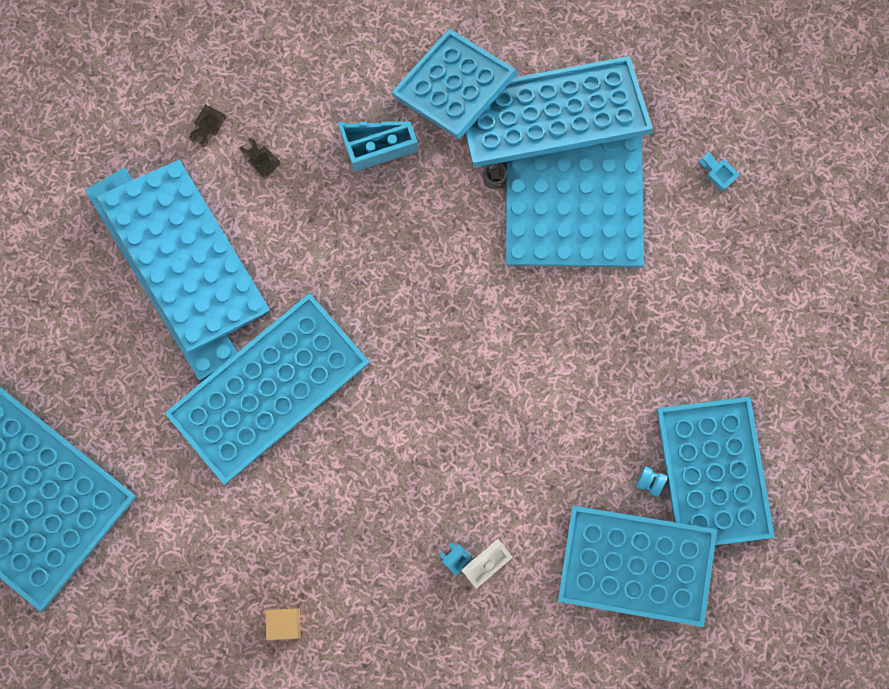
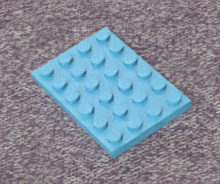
(716, 469)
(638, 566)

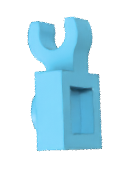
(721, 173)

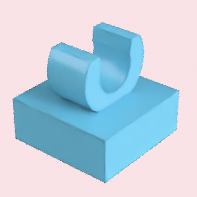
(456, 559)

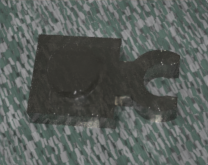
(207, 122)
(261, 160)

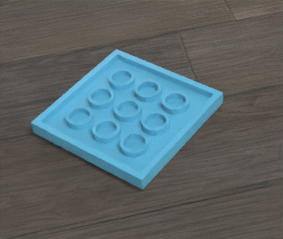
(454, 83)

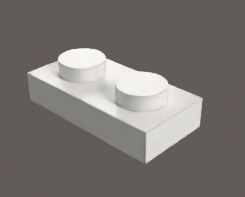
(487, 563)

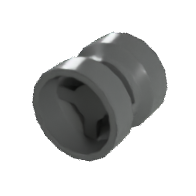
(496, 171)

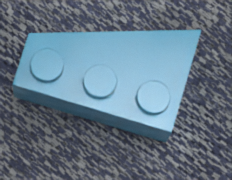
(377, 142)

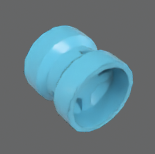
(646, 478)

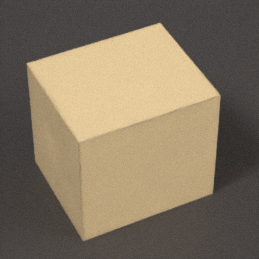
(283, 624)

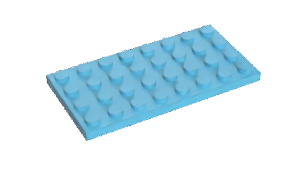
(560, 113)
(183, 256)
(267, 388)

